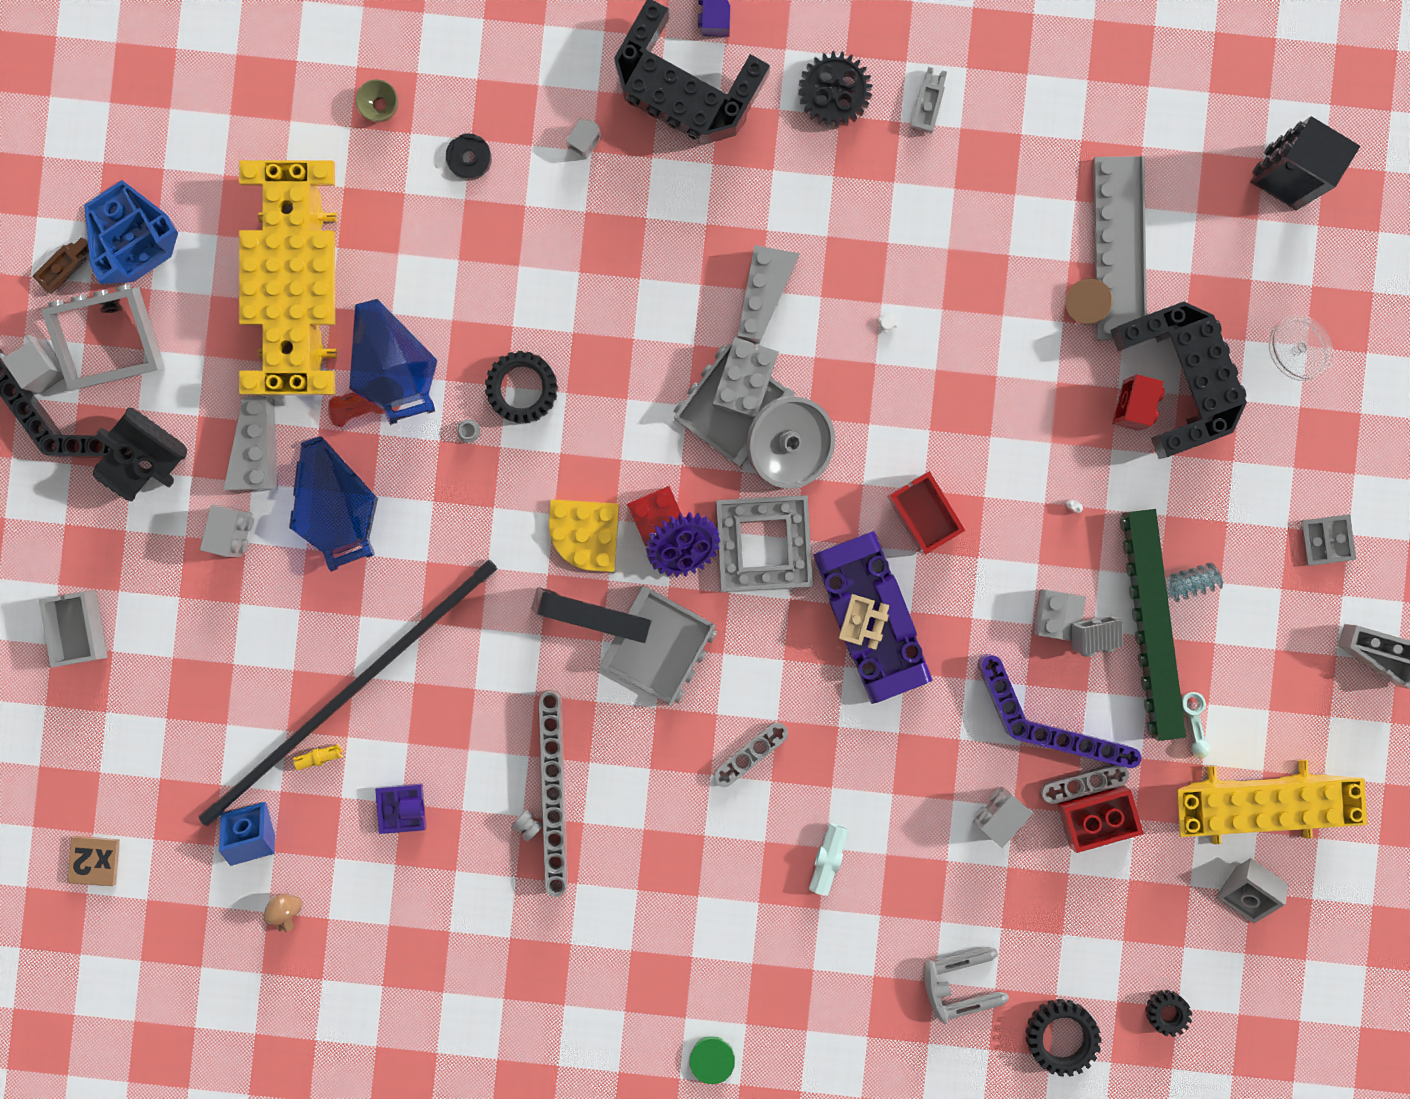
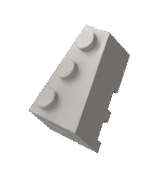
(1380, 652)

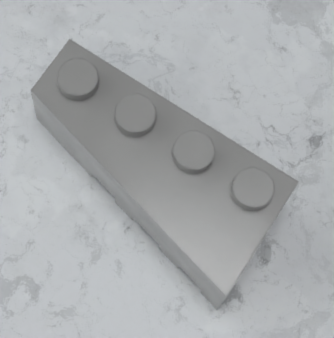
(766, 282)
(254, 447)

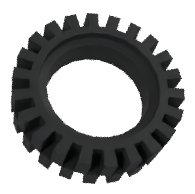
(494, 382)
(1078, 1059)

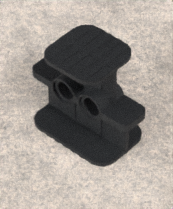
(148, 443)

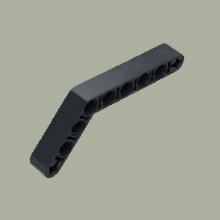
(50, 431)

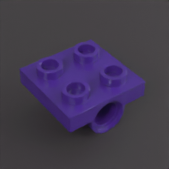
(400, 808)

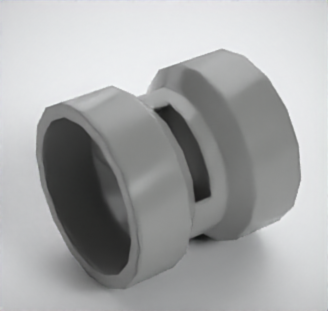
(527, 826)

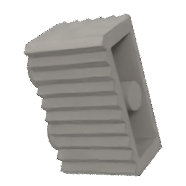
(1097, 635)

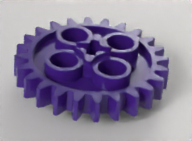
(682, 544)

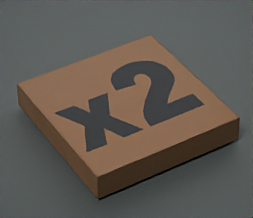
(93, 861)

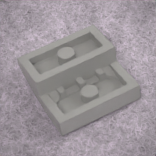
(1329, 540)

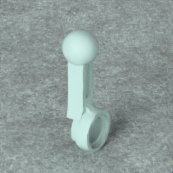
(1200, 747)

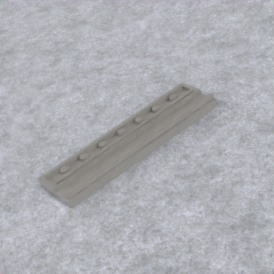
(1120, 238)

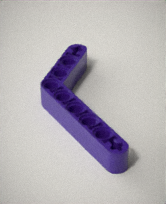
(1051, 733)

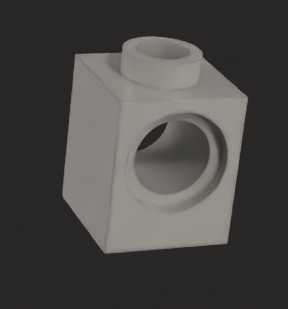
(584, 137)

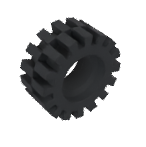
(1175, 1025)

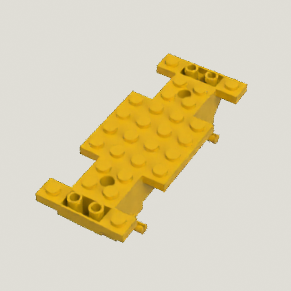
(288, 277)

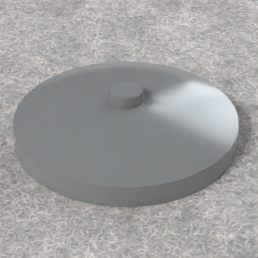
(790, 442)

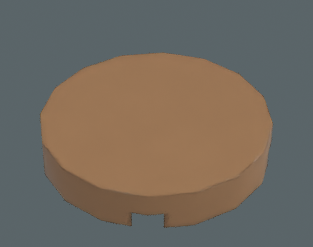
(1089, 301)

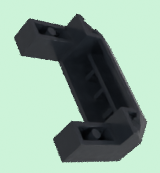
(677, 95)
(1206, 368)

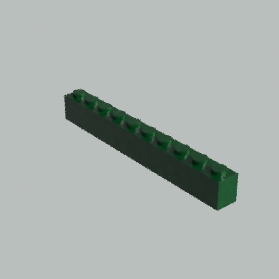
(1153, 625)

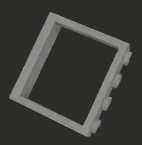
(143, 326)

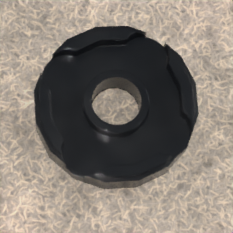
(475, 168)

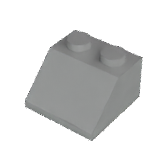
(1056, 614)
(1253, 891)

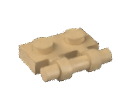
(857, 619)

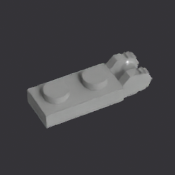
(928, 102)

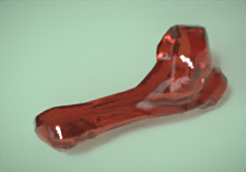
(349, 406)

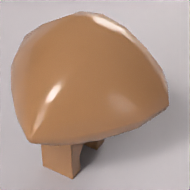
(281, 910)

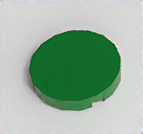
(712, 1060)

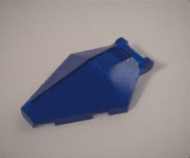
(389, 363)
(331, 505)

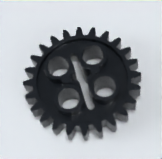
(831, 109)

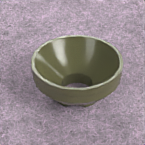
(372, 91)

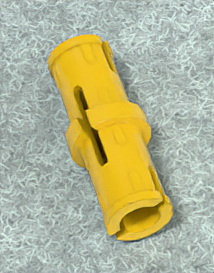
(318, 757)

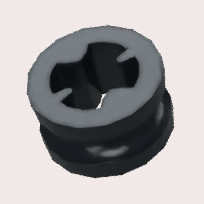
(111, 306)

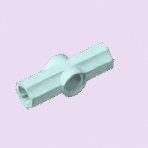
(828, 859)

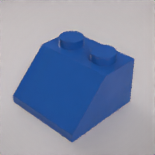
(246, 834)

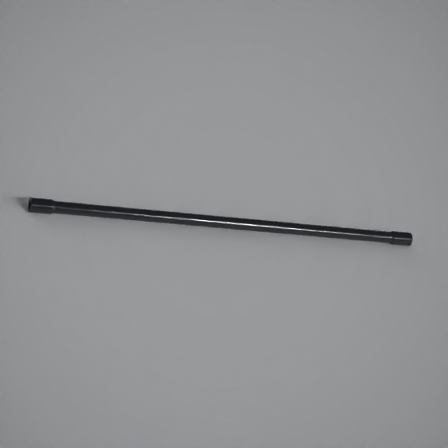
(218, 807)

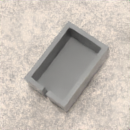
(745, 378)
(73, 628)

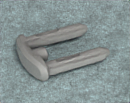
(937, 991)

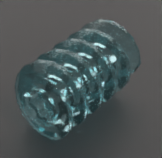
(1193, 580)

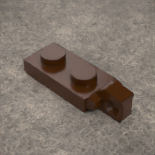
(62, 265)

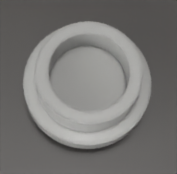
(468, 430)

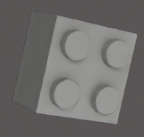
(227, 531)
(1002, 817)

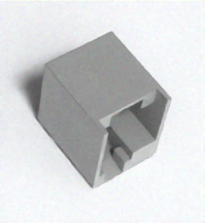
(34, 365)

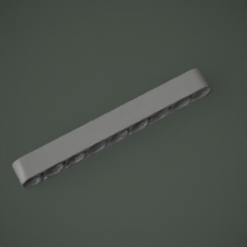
(558, 804)

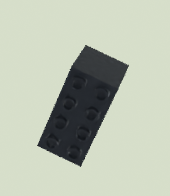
(1304, 163)

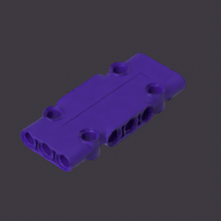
(892, 670)

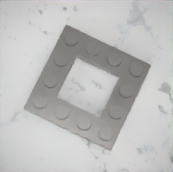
(789, 508)

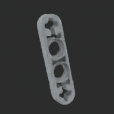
(749, 752)
(1084, 784)

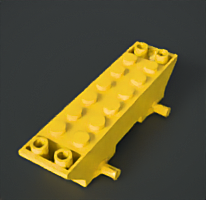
(1270, 804)

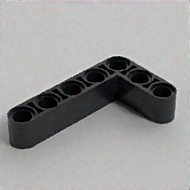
(591, 616)

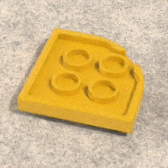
(585, 533)

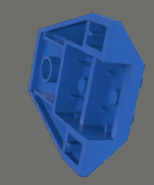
(126, 235)

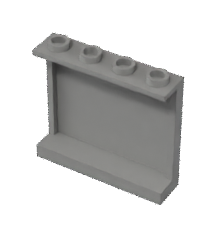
(715, 426)
(670, 649)

